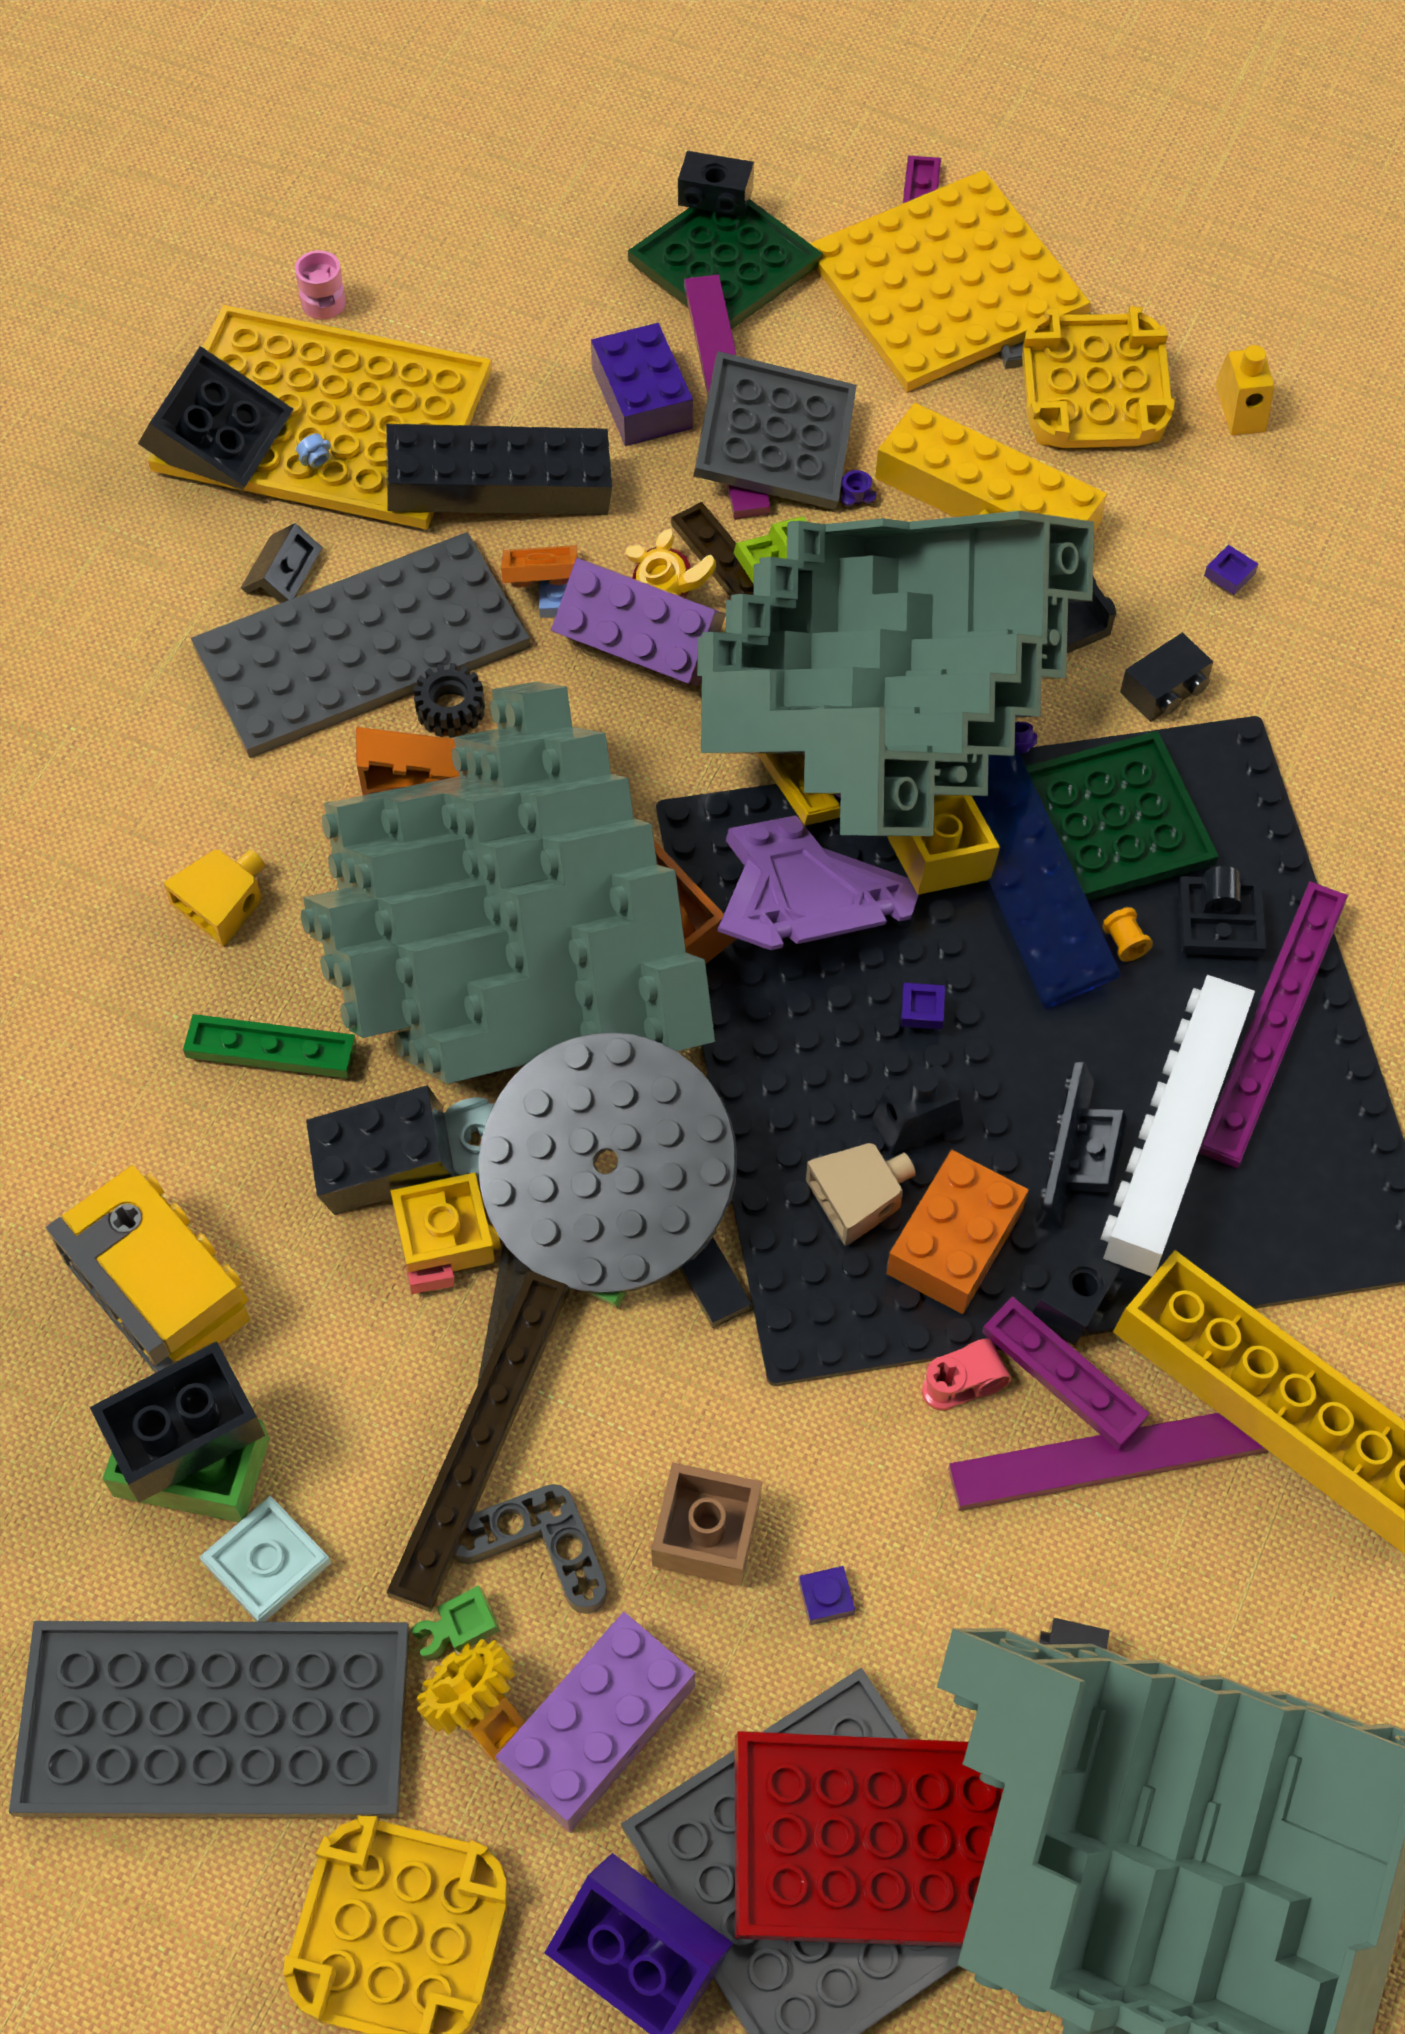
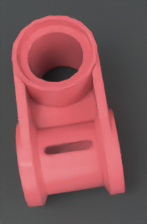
(970, 1371)

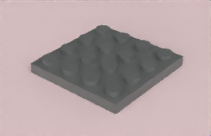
(775, 430)

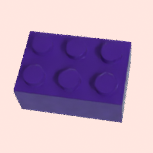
(642, 384)
(638, 1947)

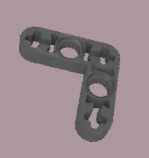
(552, 1531)

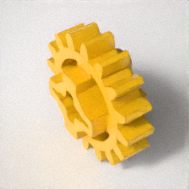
(466, 1686)

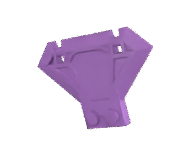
(805, 888)

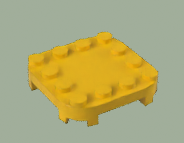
(1097, 379)
(397, 1931)

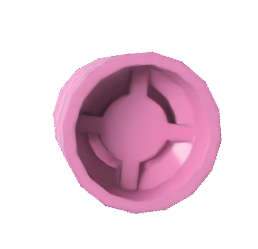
(320, 284)

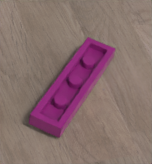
(1065, 1373)

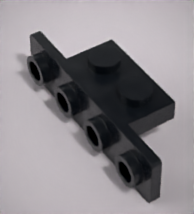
(1085, 1147)

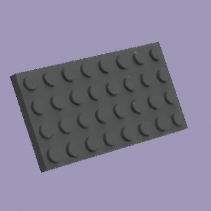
(358, 643)
(212, 1720)

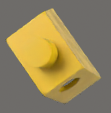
(1245, 379)
(217, 892)

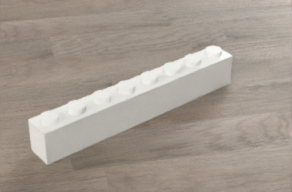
(1178, 1127)

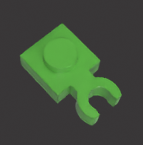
(463, 1621)

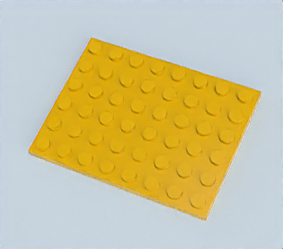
(347, 392)

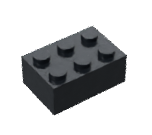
(379, 1148)
(177, 1421)

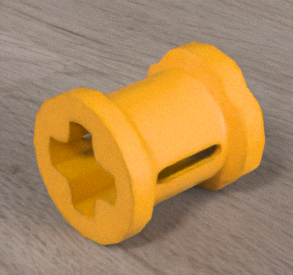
(1127, 934)

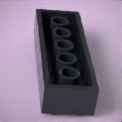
(497, 469)

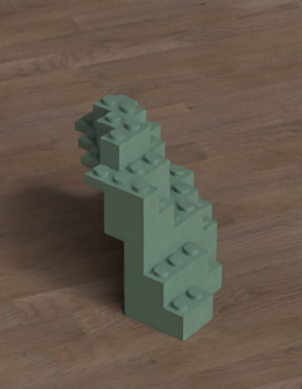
(895, 655)
(506, 903)
(1177, 1845)

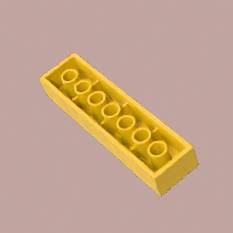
(1273, 1391)

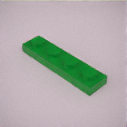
(270, 1046)

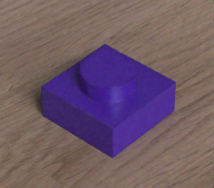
(1231, 569)
(922, 1005)
(826, 1595)

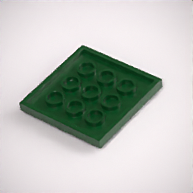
(750, 254)
(1123, 815)

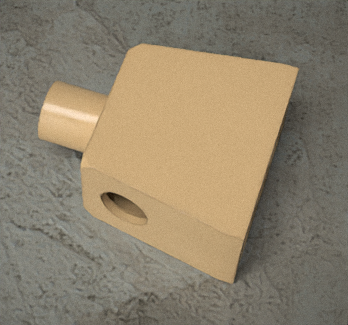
(858, 1188)

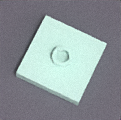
(265, 1560)

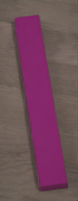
(714, 334)
(1272, 1025)
(1096, 1461)

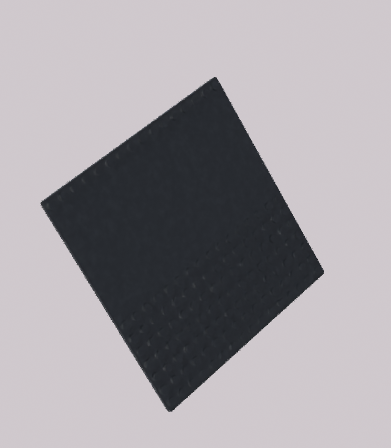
(819, 1036)

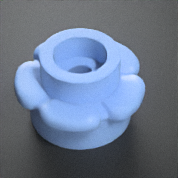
(313, 450)

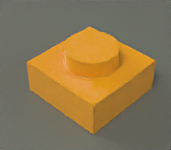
(496, 1727)

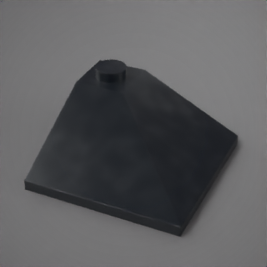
(215, 422)

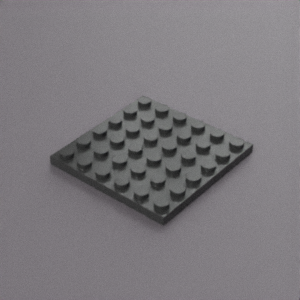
(781, 1984)

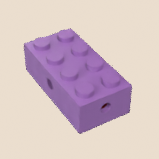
(635, 620)
(596, 1721)

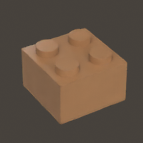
(706, 1524)

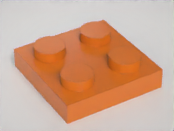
(528, 565)

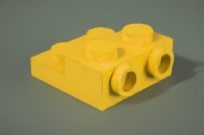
(444, 1224)

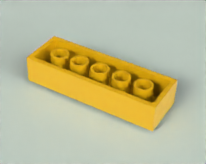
(971, 472)

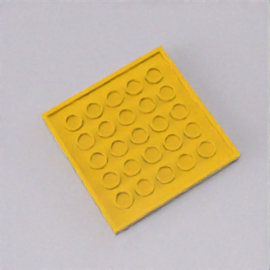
(945, 279)

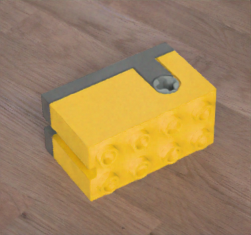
(150, 1269)

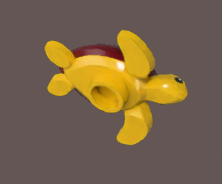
(668, 567)

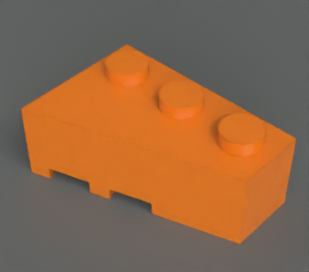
(401, 759)

